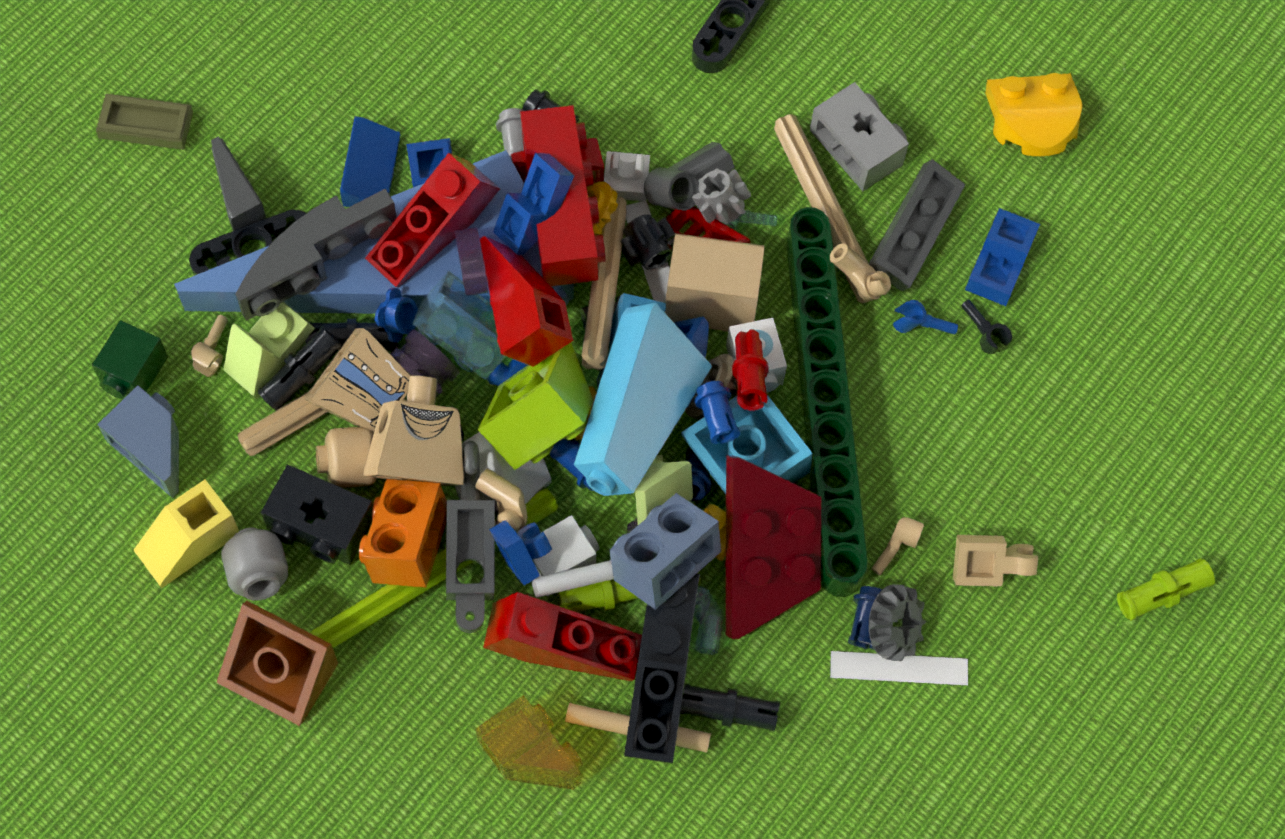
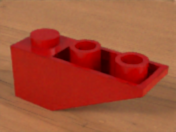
(444, 204)
(526, 309)
(561, 638)

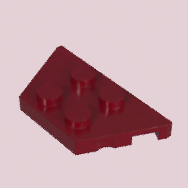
(769, 546)

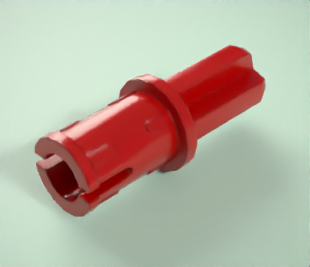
(750, 371)

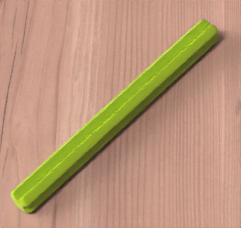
(394, 596)

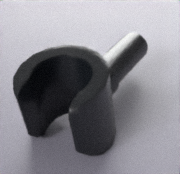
(987, 329)

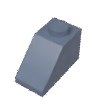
(146, 436)

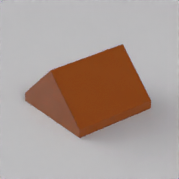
(276, 663)

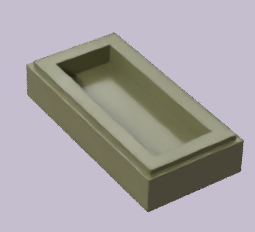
(144, 121)

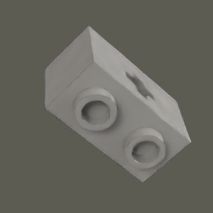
(859, 136)

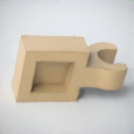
(984, 560)

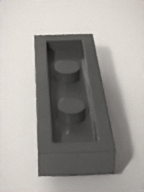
(917, 224)

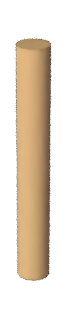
(619, 724)

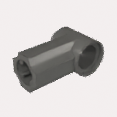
(685, 177)

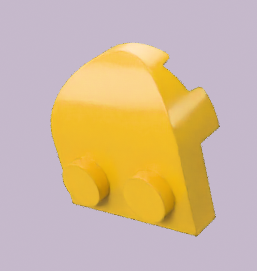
(1035, 112)

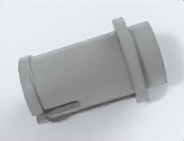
(510, 127)

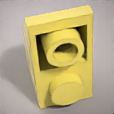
(186, 533)

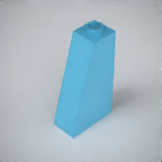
(638, 400)

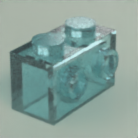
(460, 326)

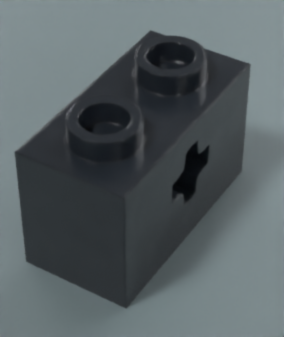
(307, 496)

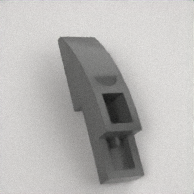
(297, 255)

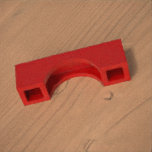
(567, 238)

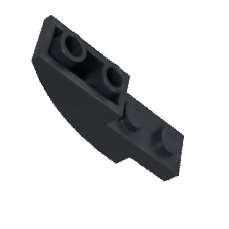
(661, 676)

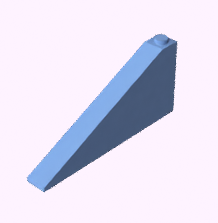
(351, 280)

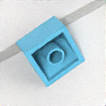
(763, 440)

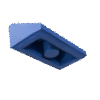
(368, 161)

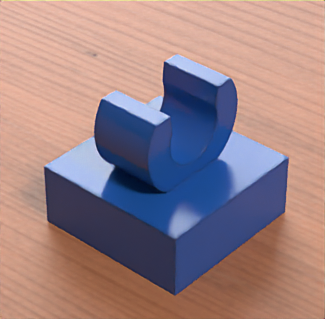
(520, 548)

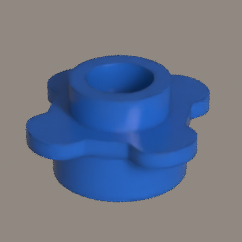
(396, 315)

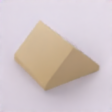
(713, 281)

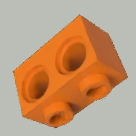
(404, 533)

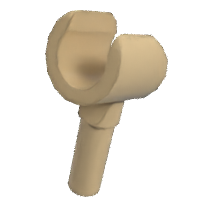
(204, 356)
(906, 532)

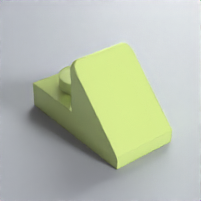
(260, 353)
(661, 483)

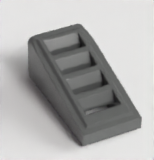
(239, 196)

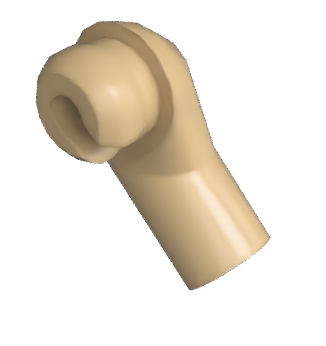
(861, 274)
(508, 496)

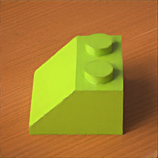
(538, 409)

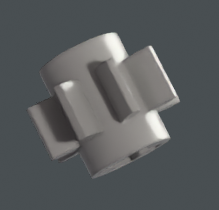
(721, 196)

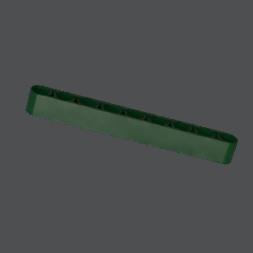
(820, 416)

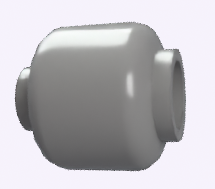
(254, 563)

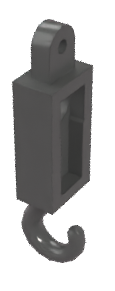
(467, 540)

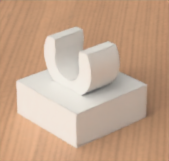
(627, 174)

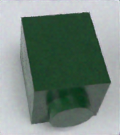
(129, 360)

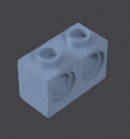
(665, 550)

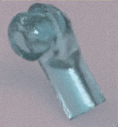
(710, 622)

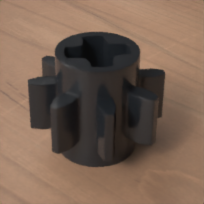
(648, 242)

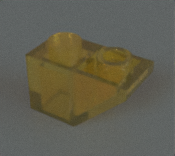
(526, 750)

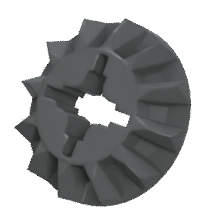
(890, 605)

